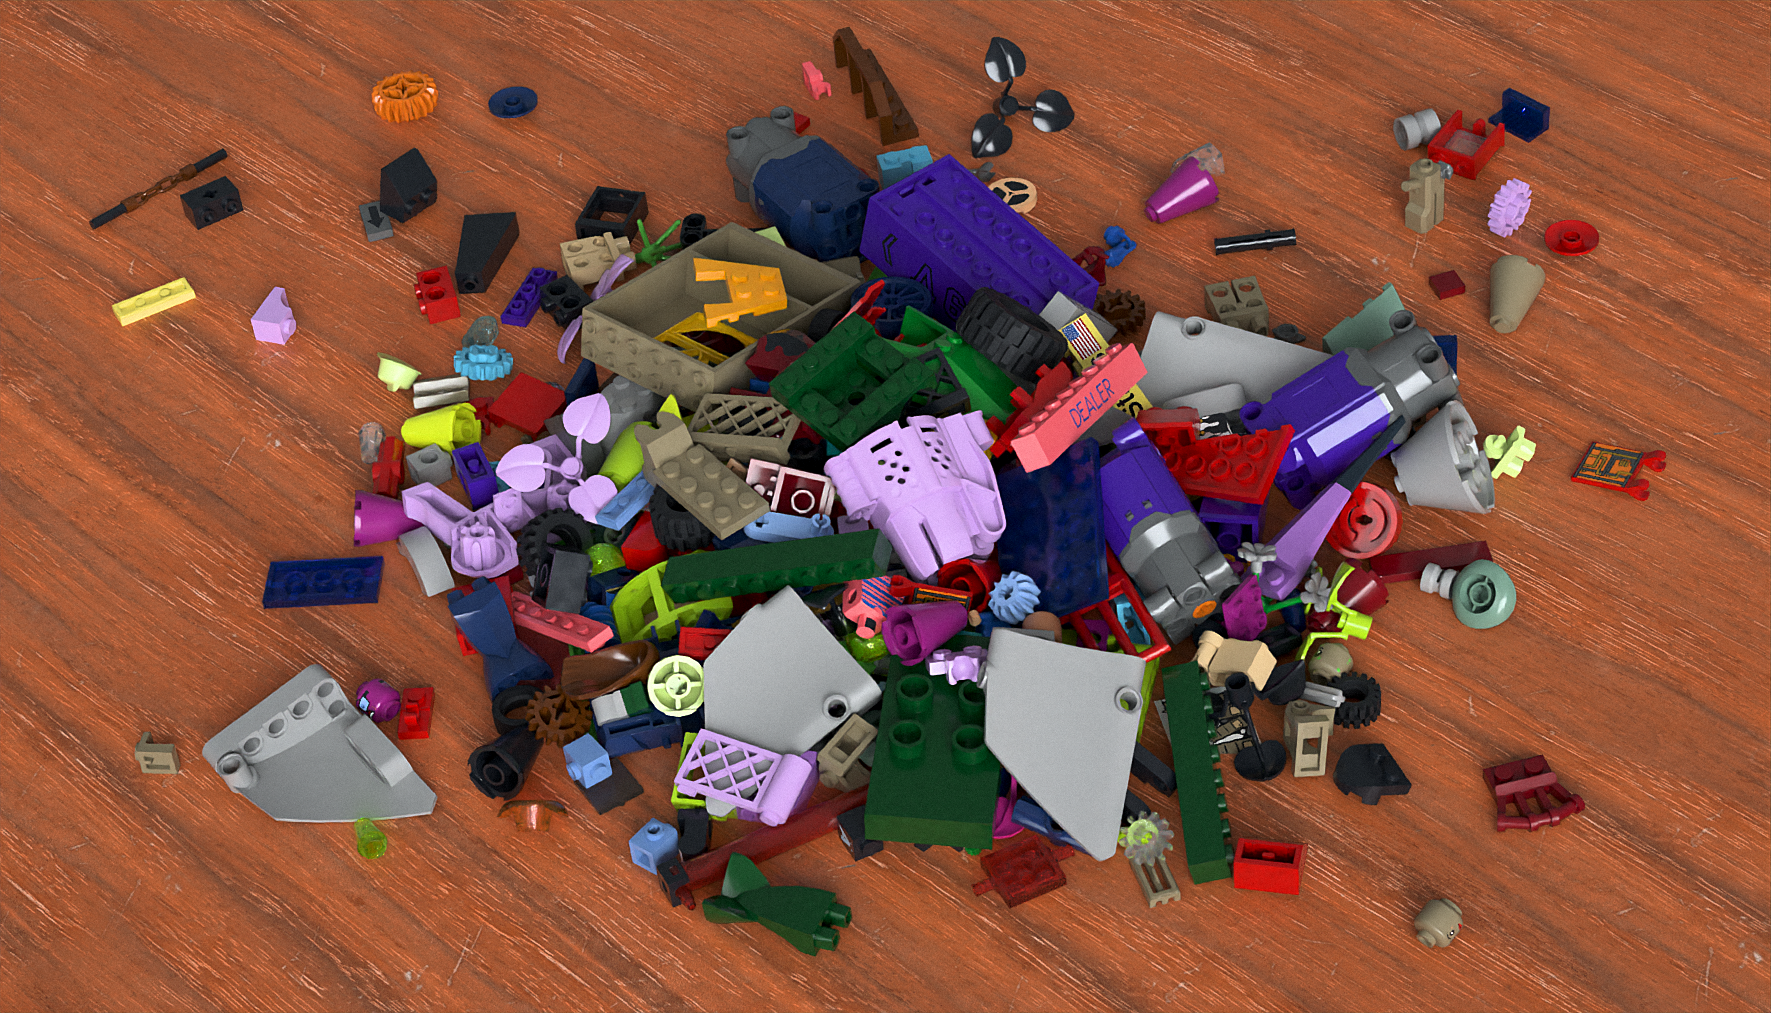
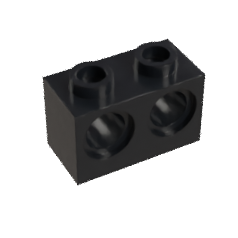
(563, 301)

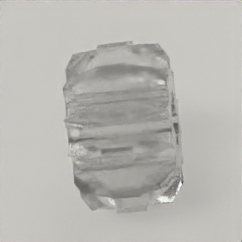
(1155, 846)

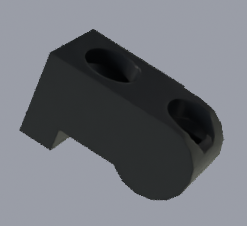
(695, 832)

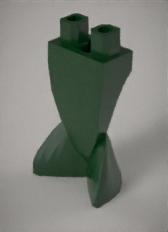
(793, 912)

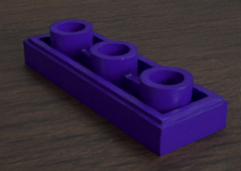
(526, 300)

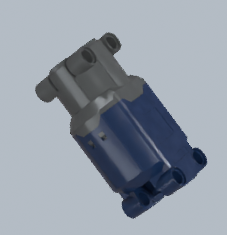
(800, 186)

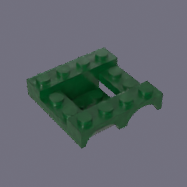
(828, 379)

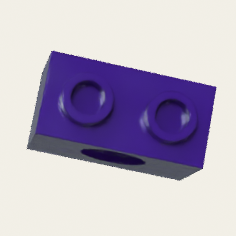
(475, 475)

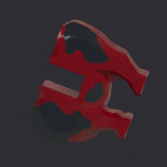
(771, 357)

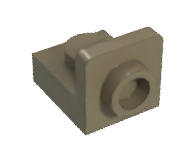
(156, 757)

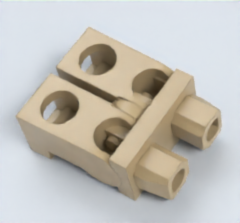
(590, 257)

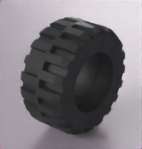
(1010, 334)

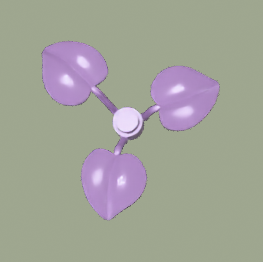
(600, 290)
(524, 465)

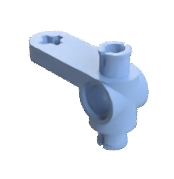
(784, 527)

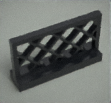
(943, 405)

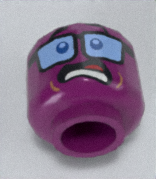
(378, 700)

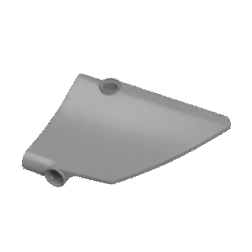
(1215, 358)
(775, 687)
(1063, 729)

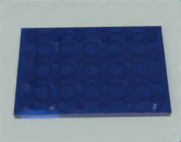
(1057, 530)

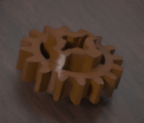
(1121, 310)
(547, 706)

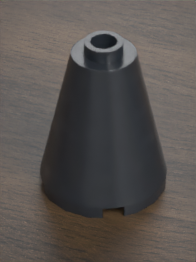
(505, 762)

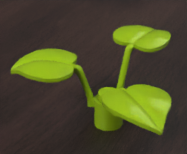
(1350, 621)

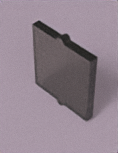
(612, 790)

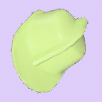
(396, 372)

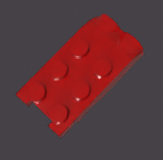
(1028, 405)

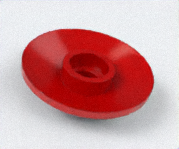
(1571, 237)

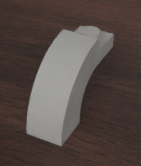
(426, 561)

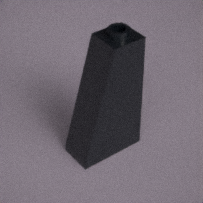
(483, 248)

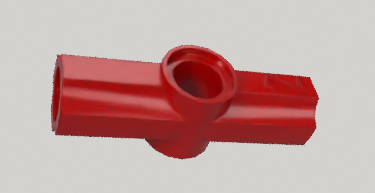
(389, 469)

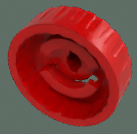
(1373, 537)

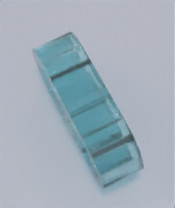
(483, 331)

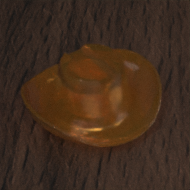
(532, 813)

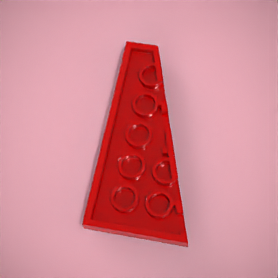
(1230, 464)

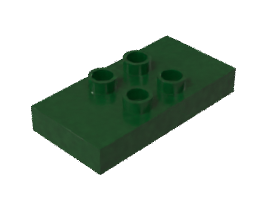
(930, 761)

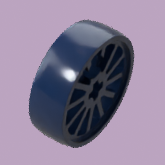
(895, 297)

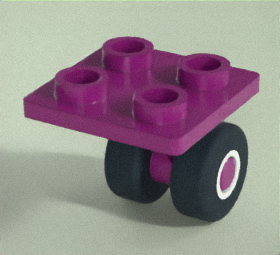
(1241, 616)

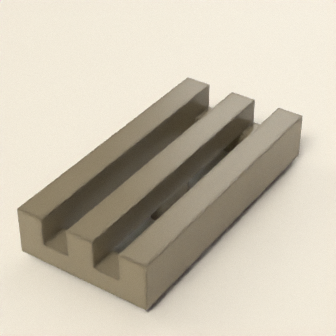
(1161, 894)

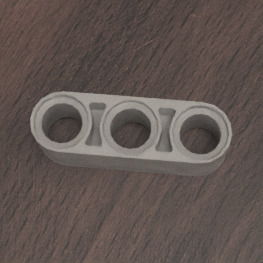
(1223, 399)

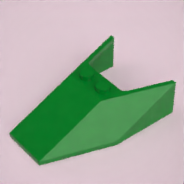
(982, 379)

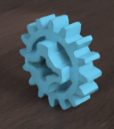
(483, 362)

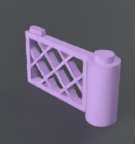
(775, 795)

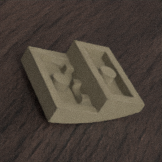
(441, 390)

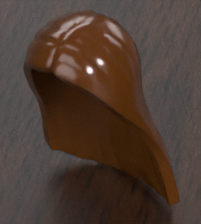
(607, 669)

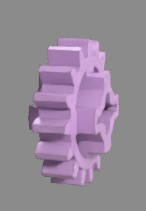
(1509, 207)

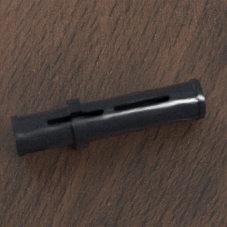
(1265, 240)

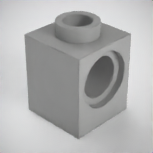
(430, 465)

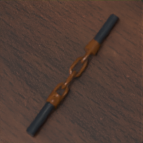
(130, 203)

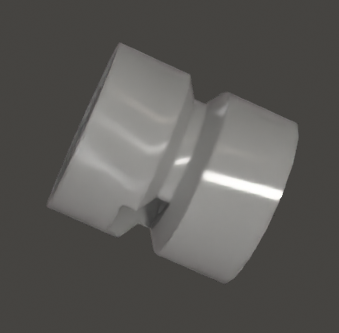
(1416, 129)

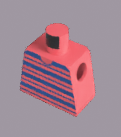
(867, 602)

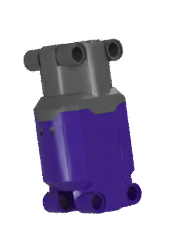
(1351, 402)
(1161, 536)

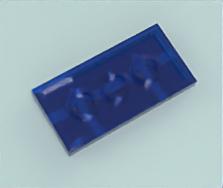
(323, 582)

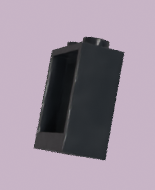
(609, 199)

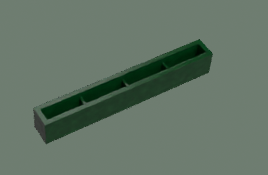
(776, 565)
(1197, 774)

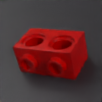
(436, 295)

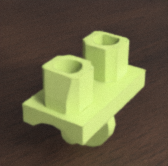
(1505, 452)

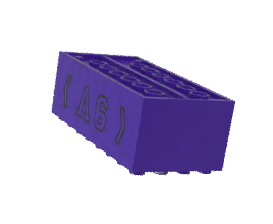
(963, 237)

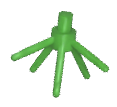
(654, 252)

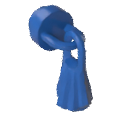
(1114, 237)

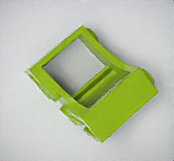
(628, 603)

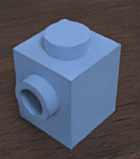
(587, 761)
(654, 845)

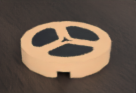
(1016, 192)

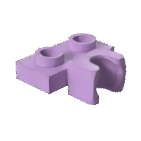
(956, 664)

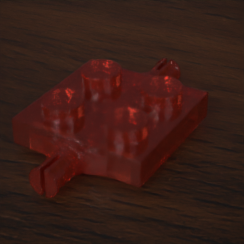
(1023, 871)

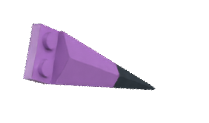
(1306, 531)

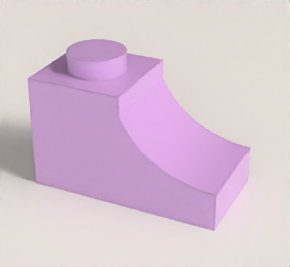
(274, 318)

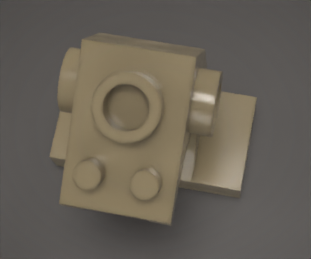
(1302, 723)
(840, 756)

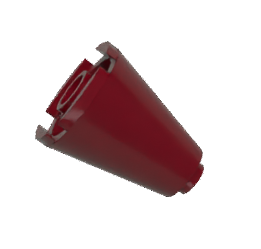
(1358, 592)

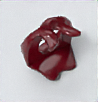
(1094, 268)

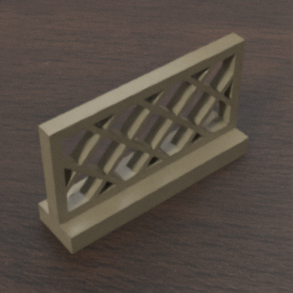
(736, 444)

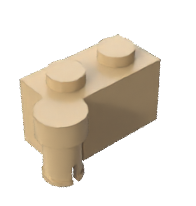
(1230, 656)

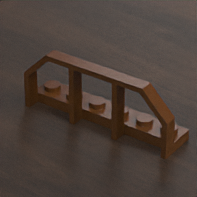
(878, 93)

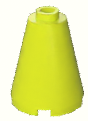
(447, 427)

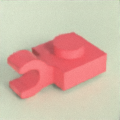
(814, 81)

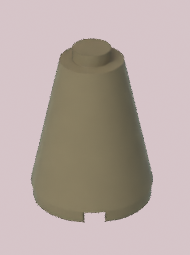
(1512, 291)

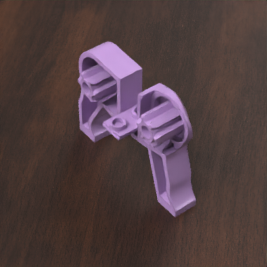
(483, 538)

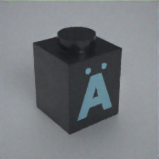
(852, 834)

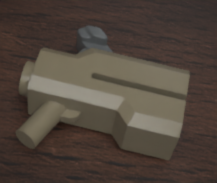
(1426, 194)

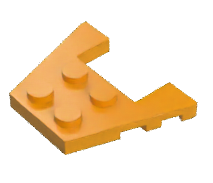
(749, 289)

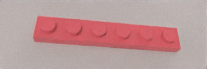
(560, 625)

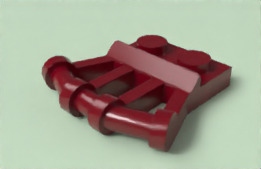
(1526, 780)

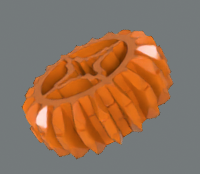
(405, 96)

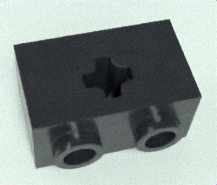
(211, 202)

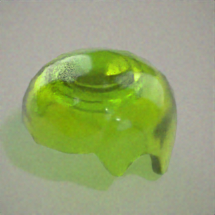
(605, 557)
(865, 649)

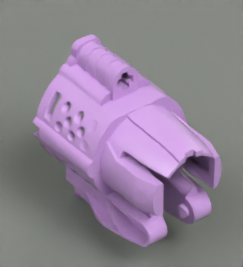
(939, 507)

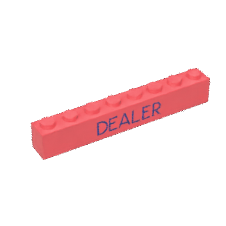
(1078, 406)

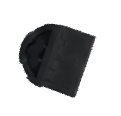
(1369, 773)

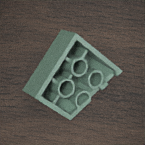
(1367, 327)

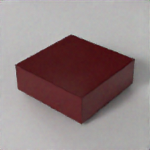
(1447, 284)

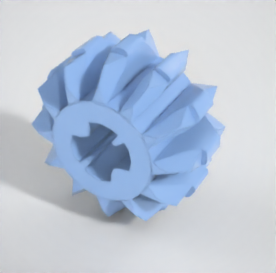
(1014, 597)

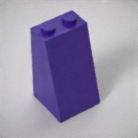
(1234, 523)

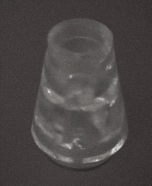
(370, 438)

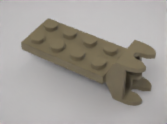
(697, 477)

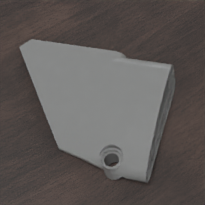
(316, 758)

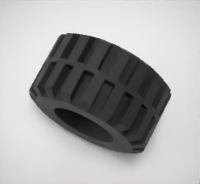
(562, 523)
(676, 525)

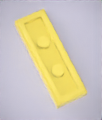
(153, 301)

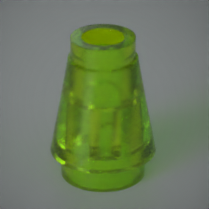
(369, 839)

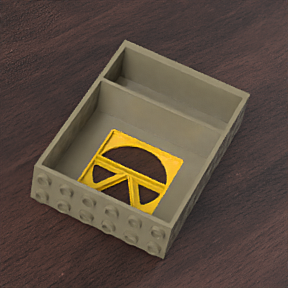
(633, 321)

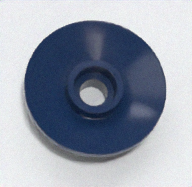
(513, 102)

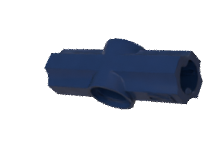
(1033, 817)

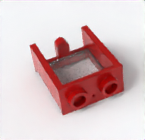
(1465, 148)

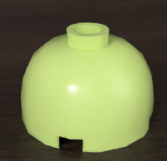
(676, 685)

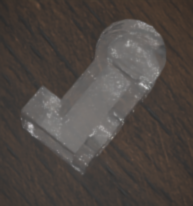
(1209, 158)

